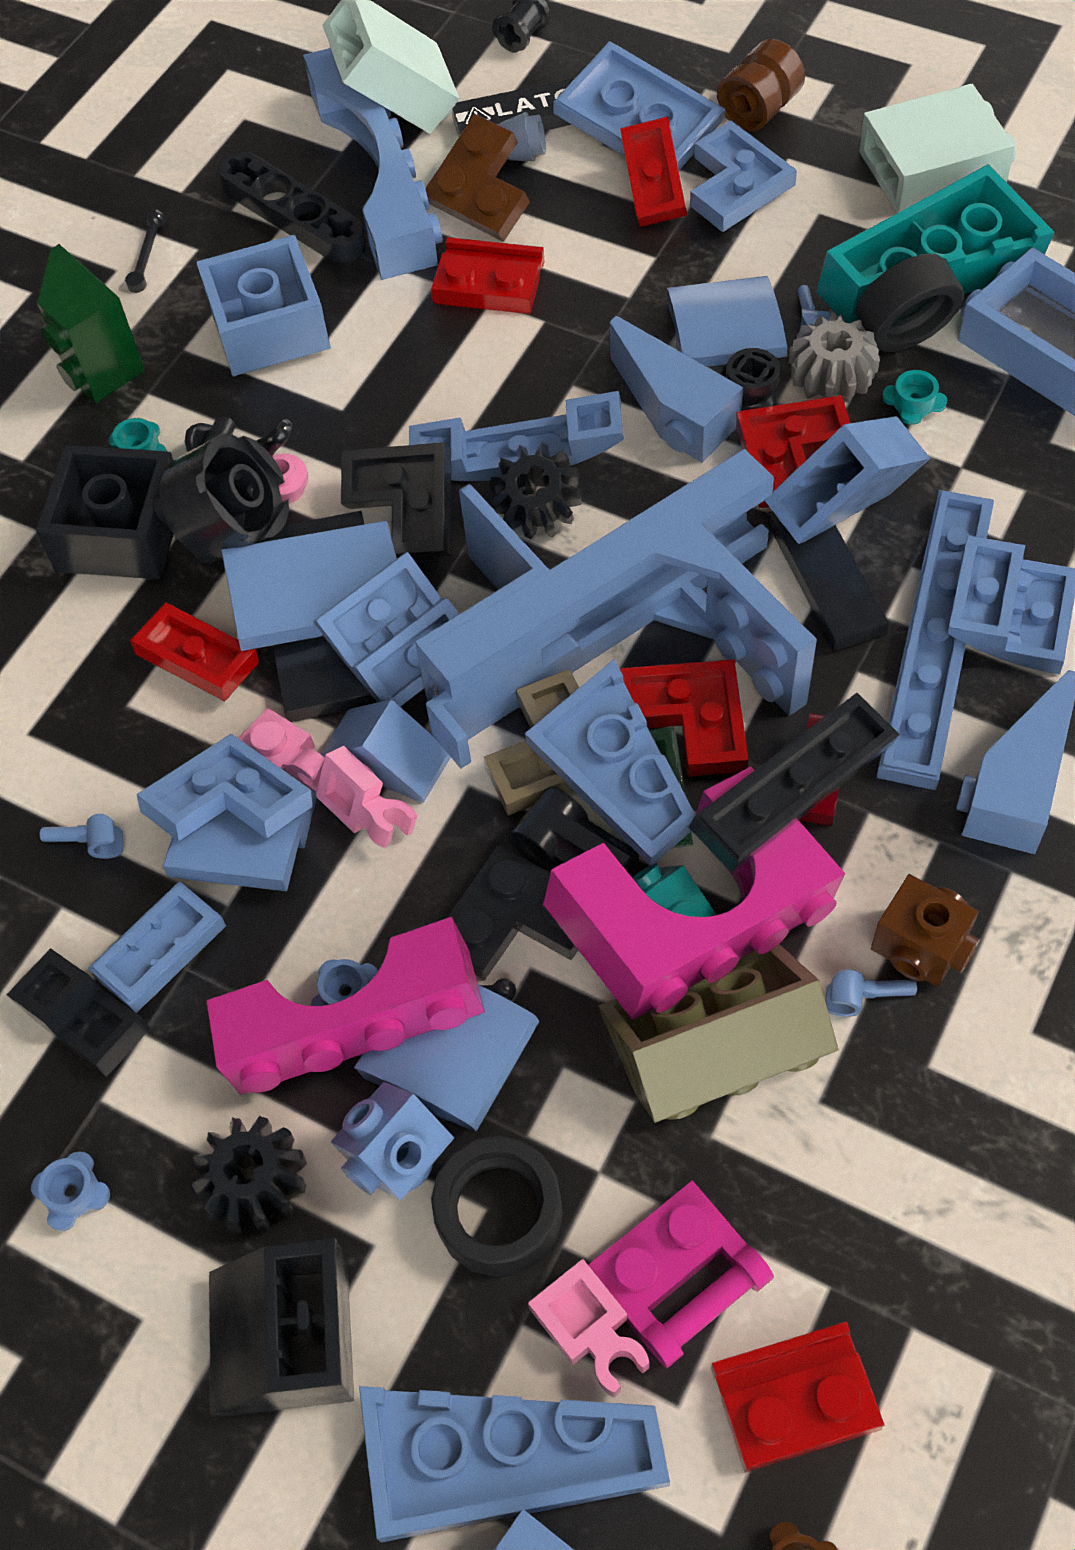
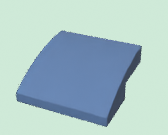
(725, 318)
(1013, 605)
(379, 625)
(238, 855)
(457, 1068)

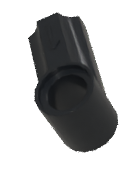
(560, 830)

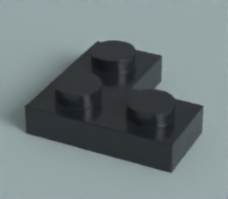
(412, 482)
(505, 901)

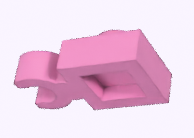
(583, 1320)

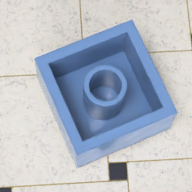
(264, 305)

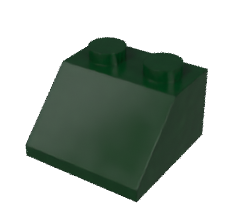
(86, 328)

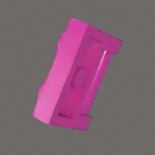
(664, 1255)

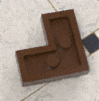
(468, 182)

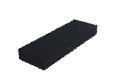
(832, 585)

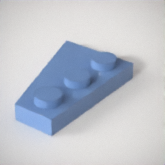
(611, 761)

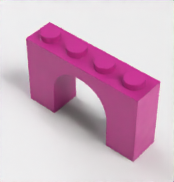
(655, 954)

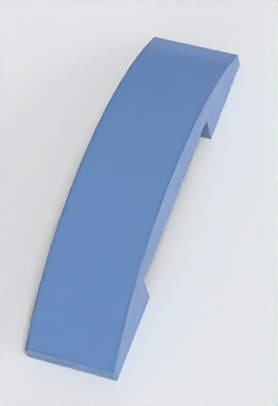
(586, 430)

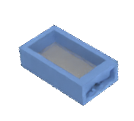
(1027, 325)

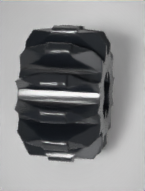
(522, 479)
(225, 1172)

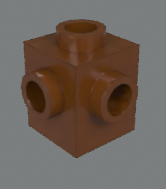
(926, 931)

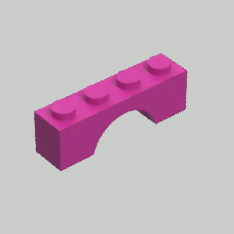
(419, 988)

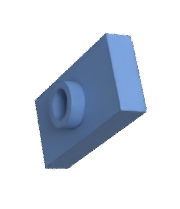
(157, 947)

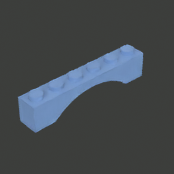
(395, 215)

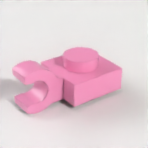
(285, 747)
(354, 797)

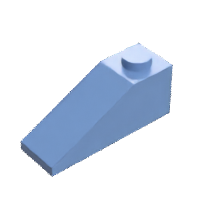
(680, 396)
(1019, 774)

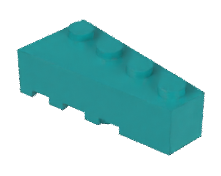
(970, 224)

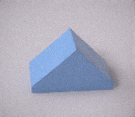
(392, 747)

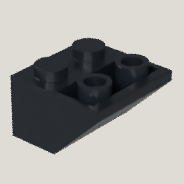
(280, 1329)

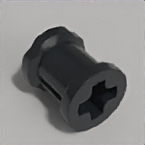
(518, 24)

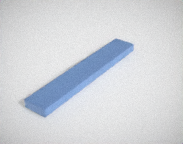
(931, 656)

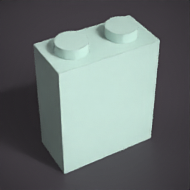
(390, 63)
(933, 143)

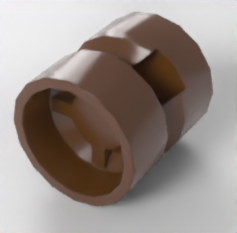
(761, 84)

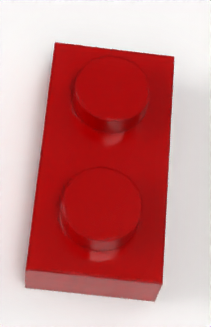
(653, 171)
(194, 651)

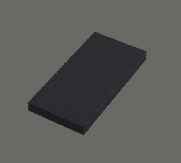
(309, 670)

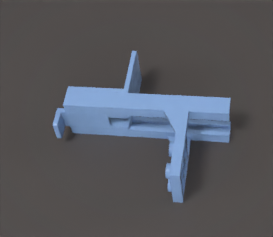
(605, 593)

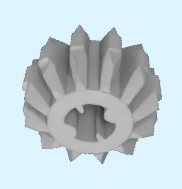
(834, 358)

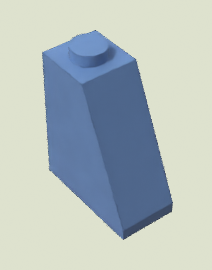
(846, 476)

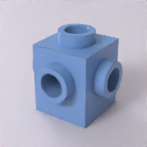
(390, 1142)

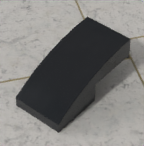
(78, 1012)

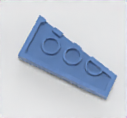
(483, 1459)

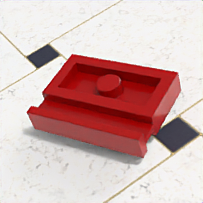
(488, 275)
(796, 1397)

